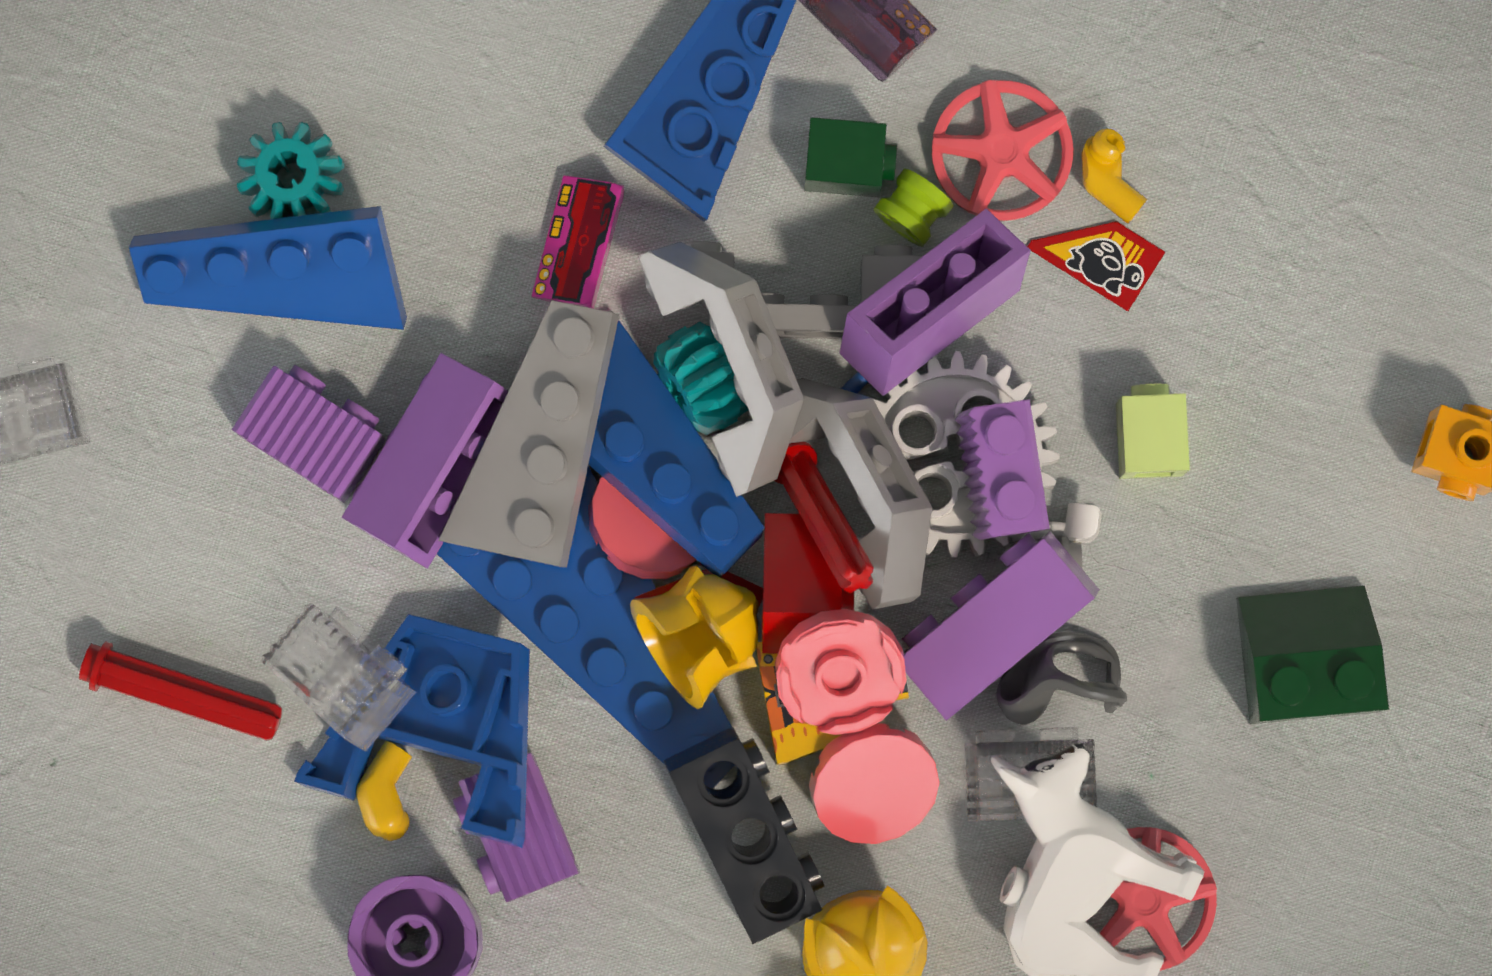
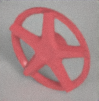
(1002, 148)
(1150, 906)

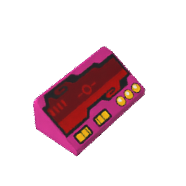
(578, 241)

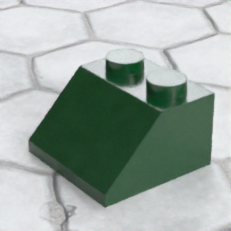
(1311, 655)

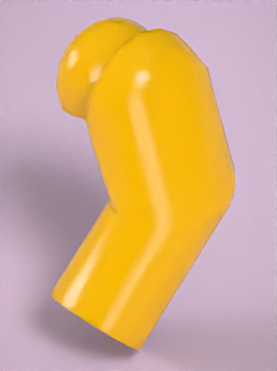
(1104, 174)
(379, 797)

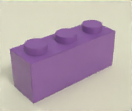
(934, 301)
(427, 460)
(996, 622)

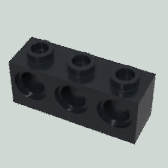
(746, 867)

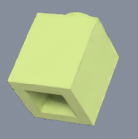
(1152, 433)

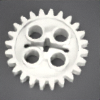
(939, 400)

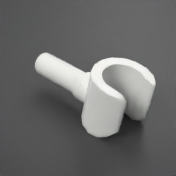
(1080, 525)

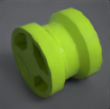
(913, 207)

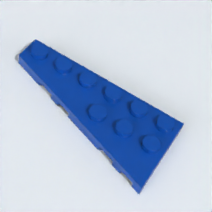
(587, 629)

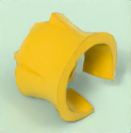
(699, 632)
(865, 937)

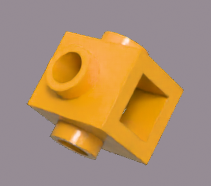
(1443, 453)

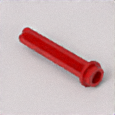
(824, 518)
(179, 692)

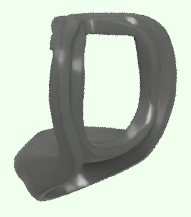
(1030, 683)

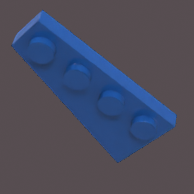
(700, 99)
(287, 267)
(665, 466)

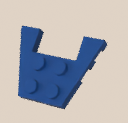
(465, 708)

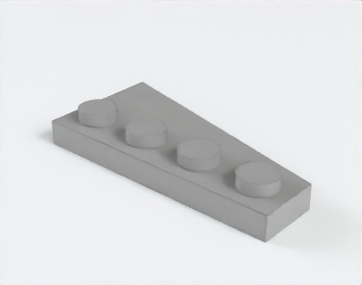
(537, 454)

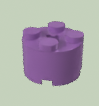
(420, 901)

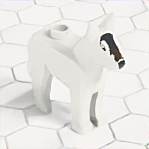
(1074, 871)

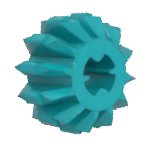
(272, 157)
(699, 378)

